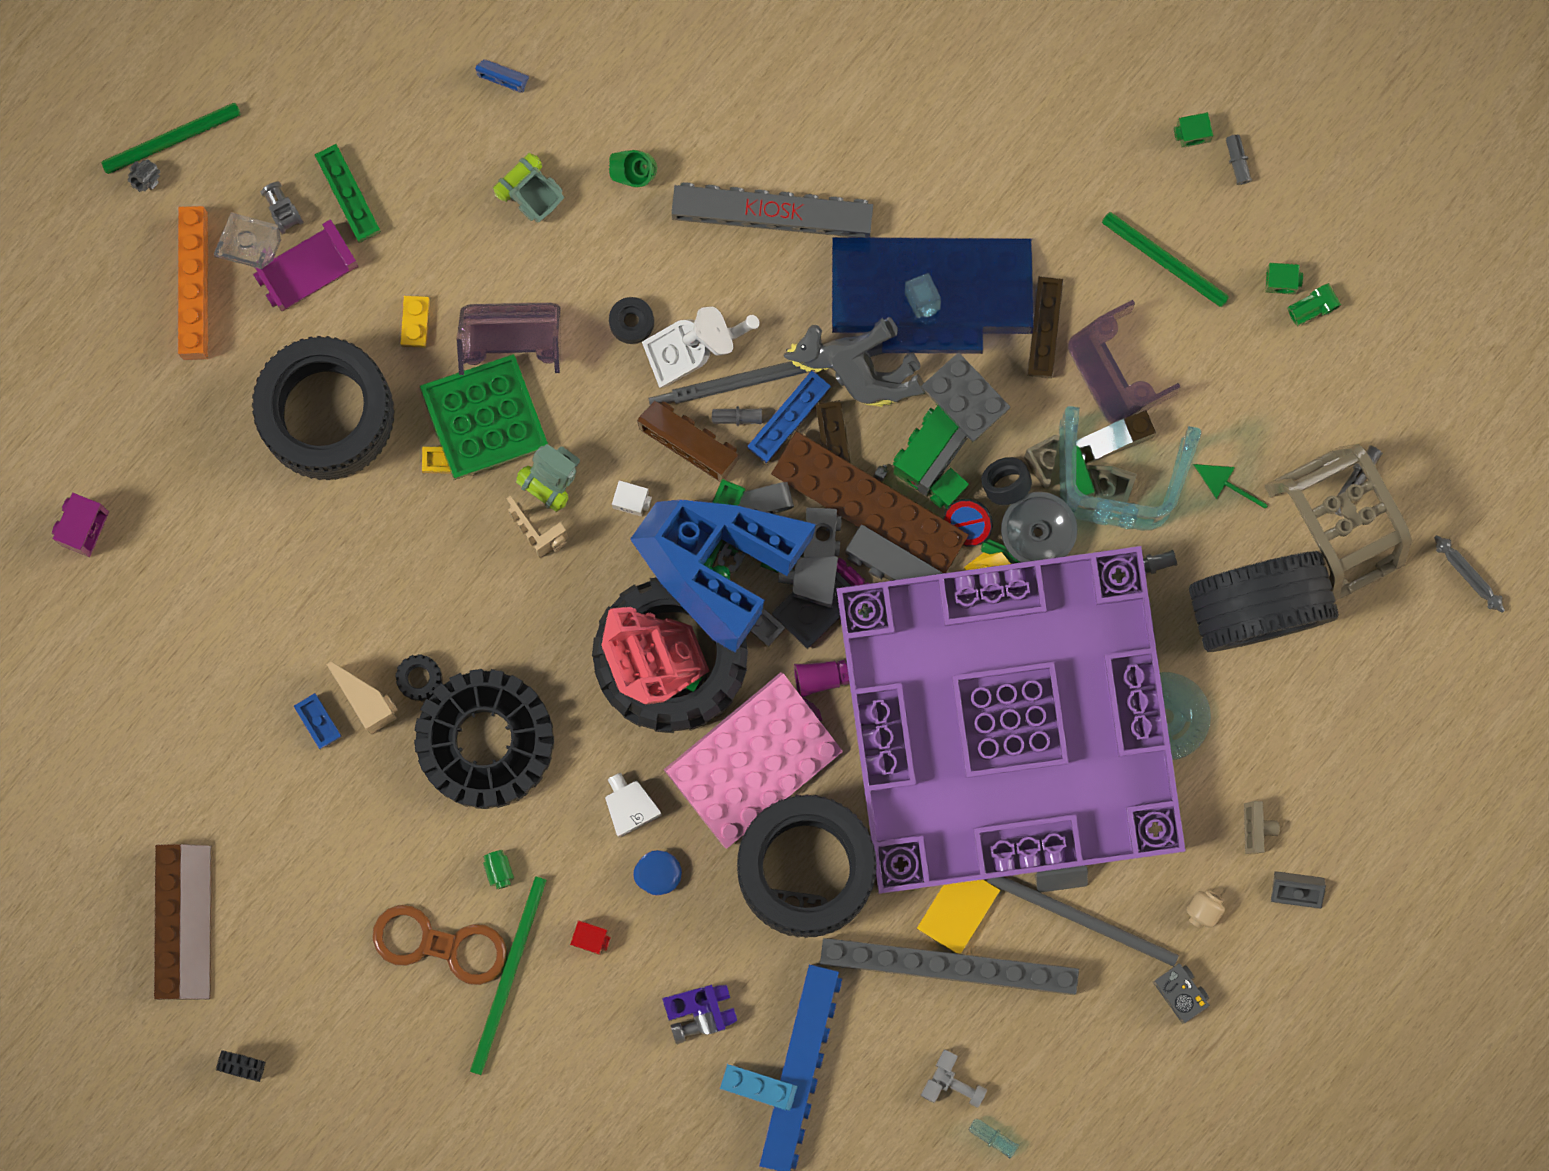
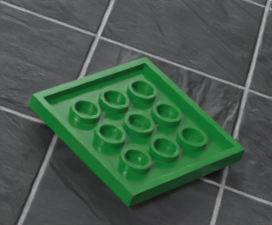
(483, 417)

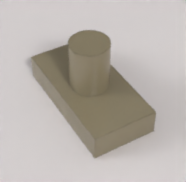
(1257, 828)

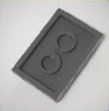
(965, 397)

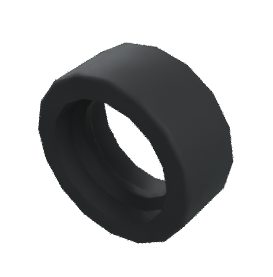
(1000, 469)

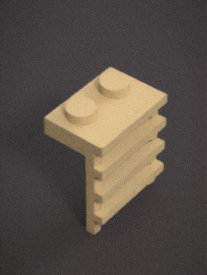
(551, 540)

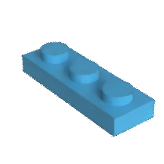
(758, 1087)

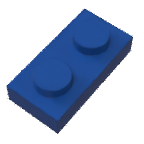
(317, 721)

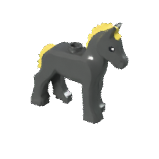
(855, 367)

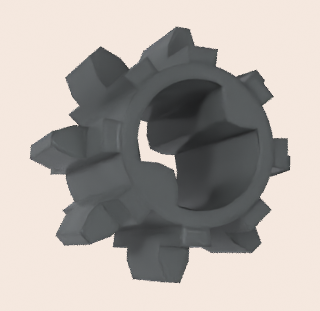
(143, 175)

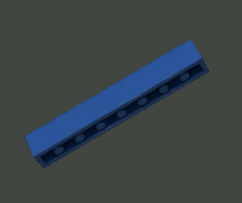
(799, 1067)

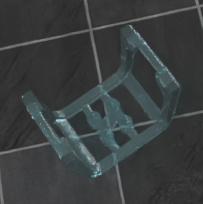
(1116, 512)

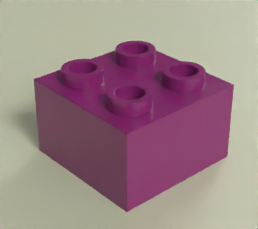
(80, 524)

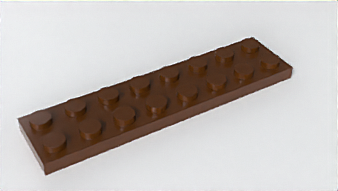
(868, 502)

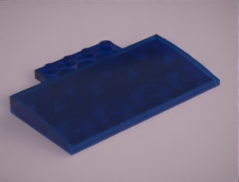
(980, 283)

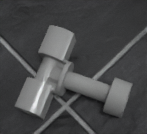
(944, 1078)

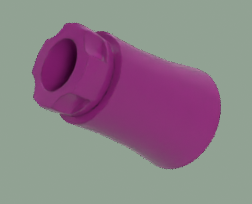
(820, 676)

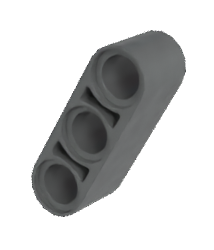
(770, 498)

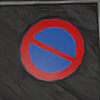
(972, 518)

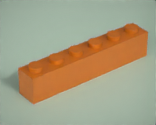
(192, 282)

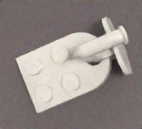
(675, 349)

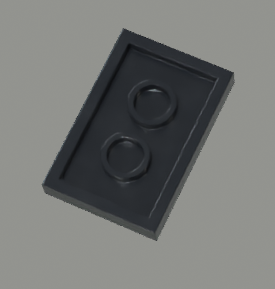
(807, 619)

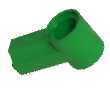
(1319, 302)

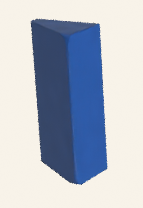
(502, 75)

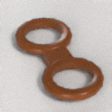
(439, 944)

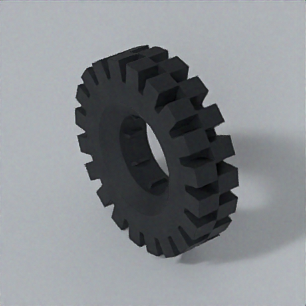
(484, 784)

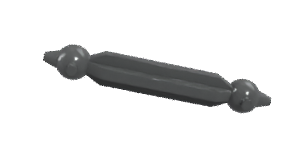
(1469, 574)

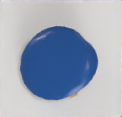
(657, 873)

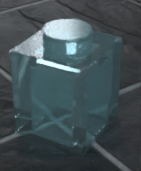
(923, 296)

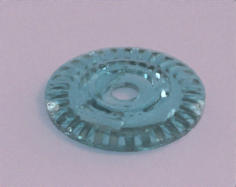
(1187, 705)

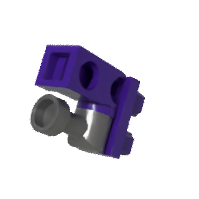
(705, 1010)

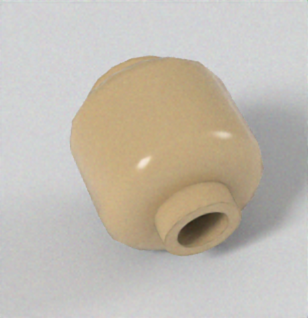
(1205, 909)

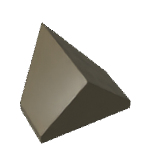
(1041, 459)
(1111, 482)

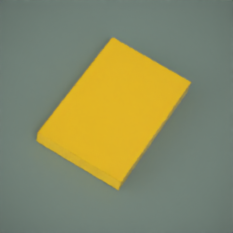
(957, 913)

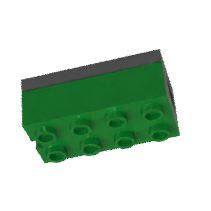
(929, 451)

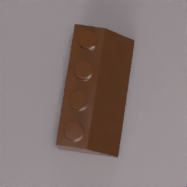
(687, 440)

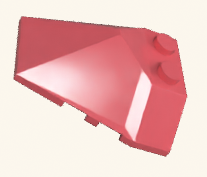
(651, 655)

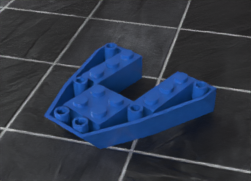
(681, 537)

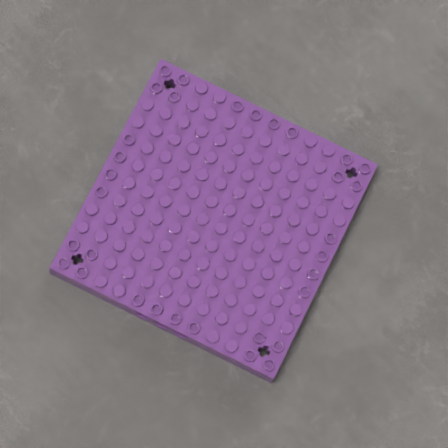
(1010, 719)

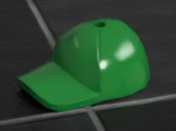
(630, 169)

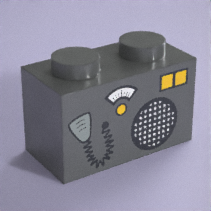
(1181, 992)

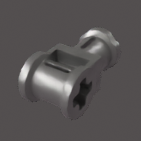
(283, 210)

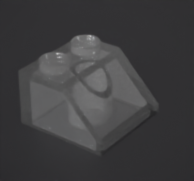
(248, 241)

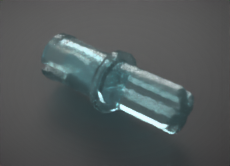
(993, 1138)

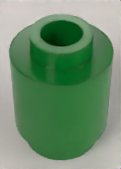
(498, 869)

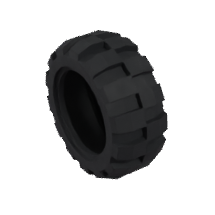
(674, 713)

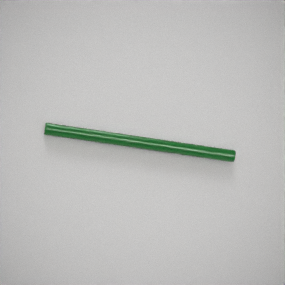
(508, 975)

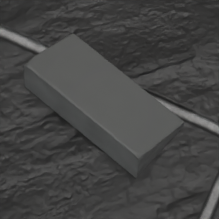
(1061, 879)
(1298, 889)

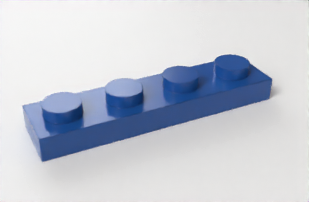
(789, 416)

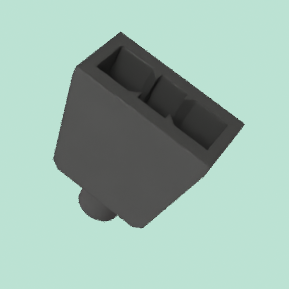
(813, 579)

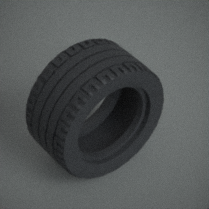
(291, 367)
(1263, 601)
(819, 813)

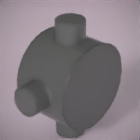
(881, 473)

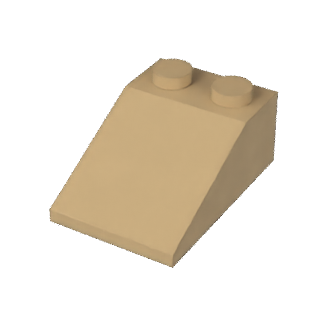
(368, 703)

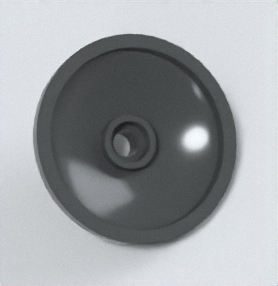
(1042, 512)

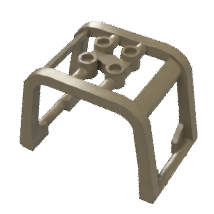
(1331, 464)

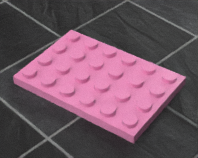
(753, 759)

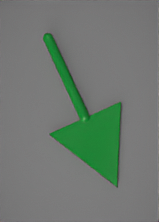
(1217, 477)

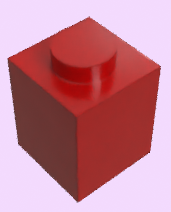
(590, 938)

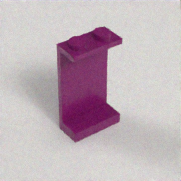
(306, 267)

